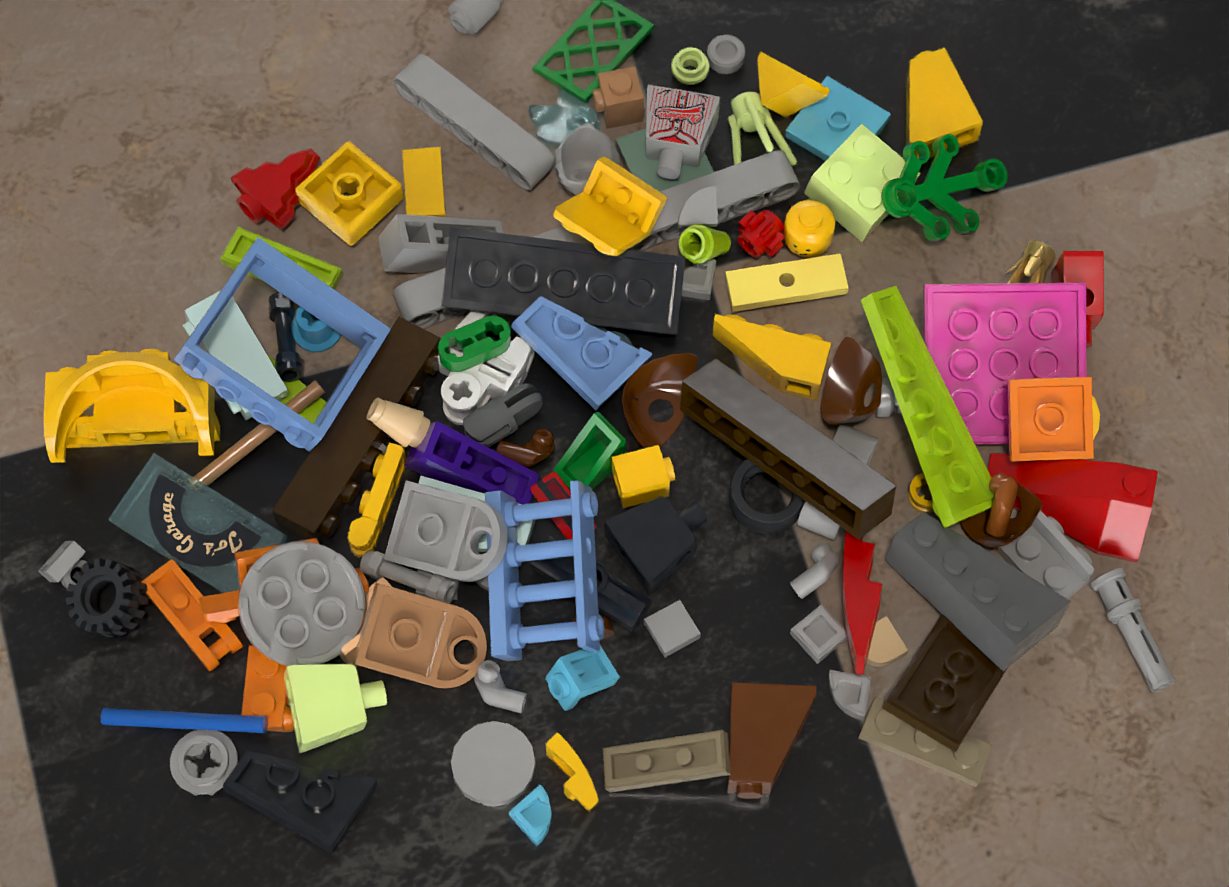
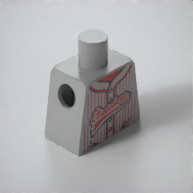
(678, 127)

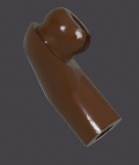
(532, 452)

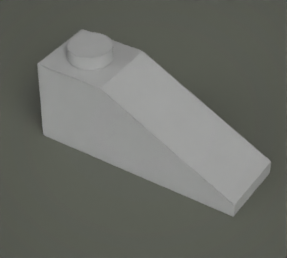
(421, 241)

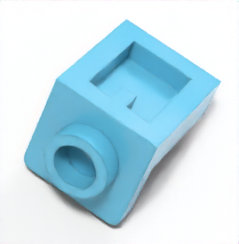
(579, 676)

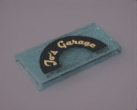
(191, 523)

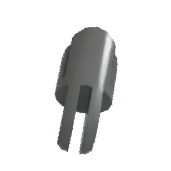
(502, 415)

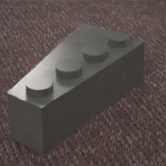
(976, 590)

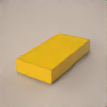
(424, 182)

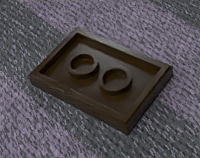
(945, 686)

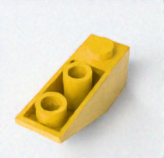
(782, 358)

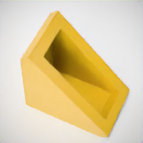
(785, 88)

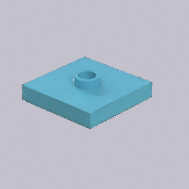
(830, 121)

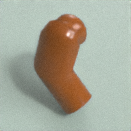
(1005, 493)

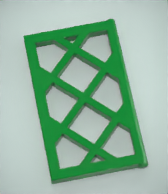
(584, 22)

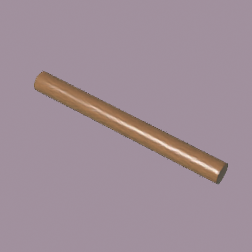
(255, 437)

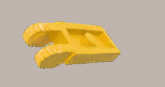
(377, 502)

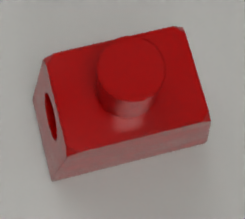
(1089, 269)

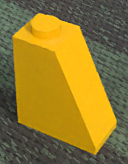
(938, 102)

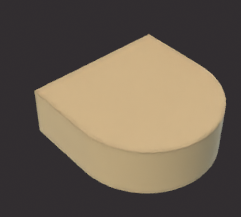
(885, 645)

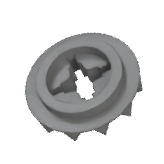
(194, 747)

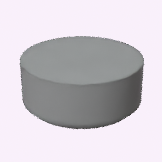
(726, 54)

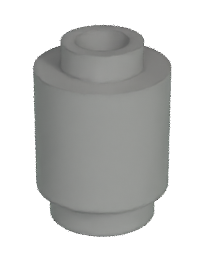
(472, 15)

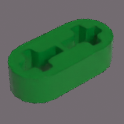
(474, 343)

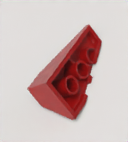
(1092, 500)

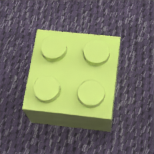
(854, 179)

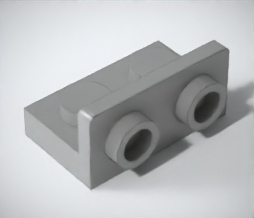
(1049, 557)

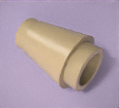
(400, 422)

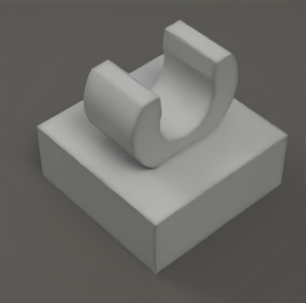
(62, 563)

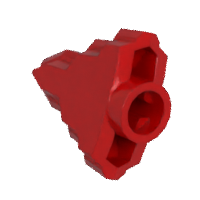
(271, 187)

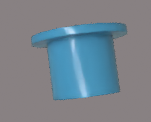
(312, 333)

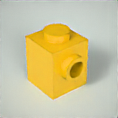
(642, 475)

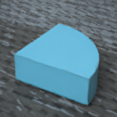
(533, 815)

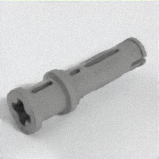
(1125, 612)

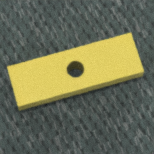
(808, 280)

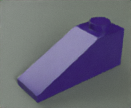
(470, 465)

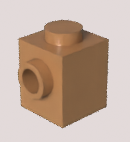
(619, 97)

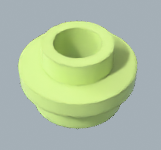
(690, 57)

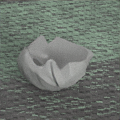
(579, 155)

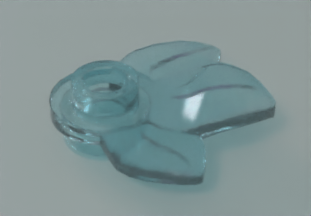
(560, 120)

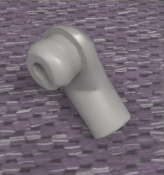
(494, 690)

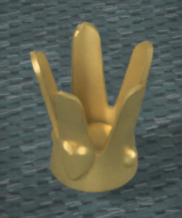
(1034, 263)

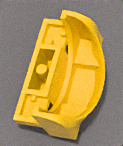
(134, 404)

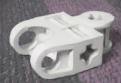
(484, 381)

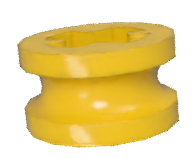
(915, 501)

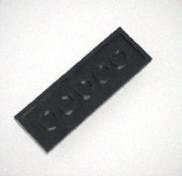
(512, 271)

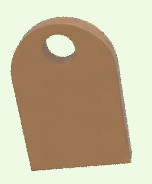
(417, 638)

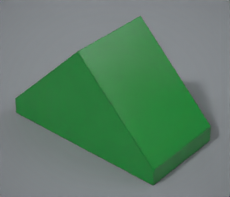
(591, 453)

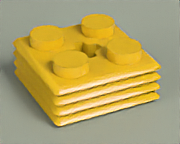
(349, 172)

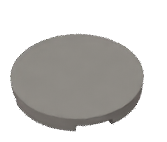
(301, 603)

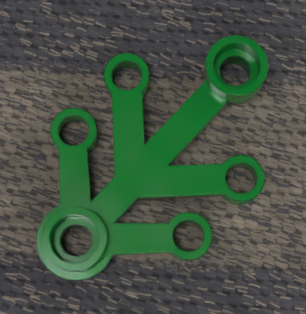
(986, 176)

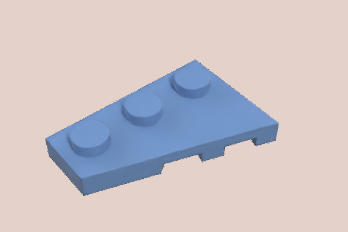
(583, 355)

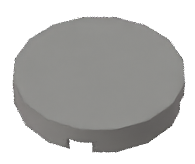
(493, 763)

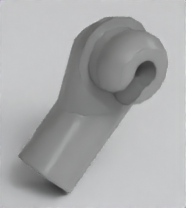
(818, 574)

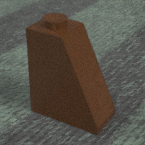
(763, 732)

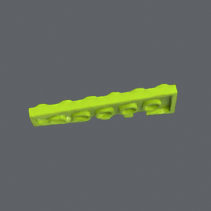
(936, 428)

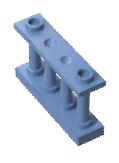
(508, 595)

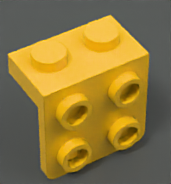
(612, 209)

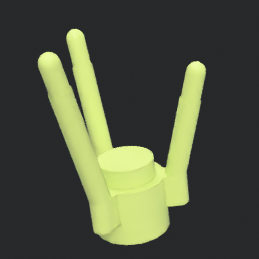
(751, 117)

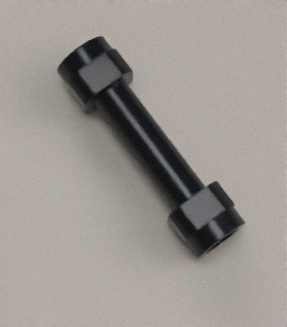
(287, 361)

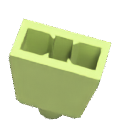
(329, 702)

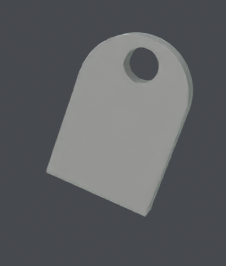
(442, 533)

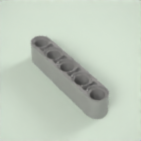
(474, 122)

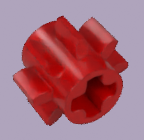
(761, 233)

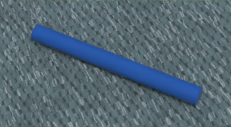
(184, 720)

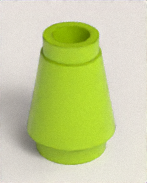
(703, 243)

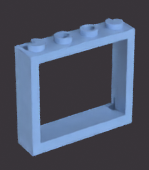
(316, 299)

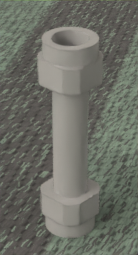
(435, 587)

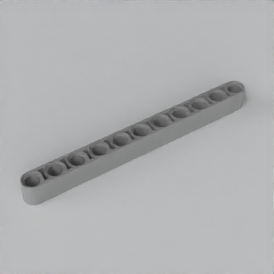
(738, 190)

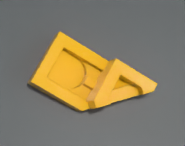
(580, 784)

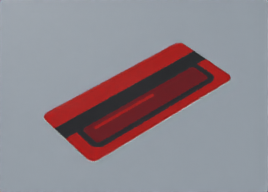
(551, 489)

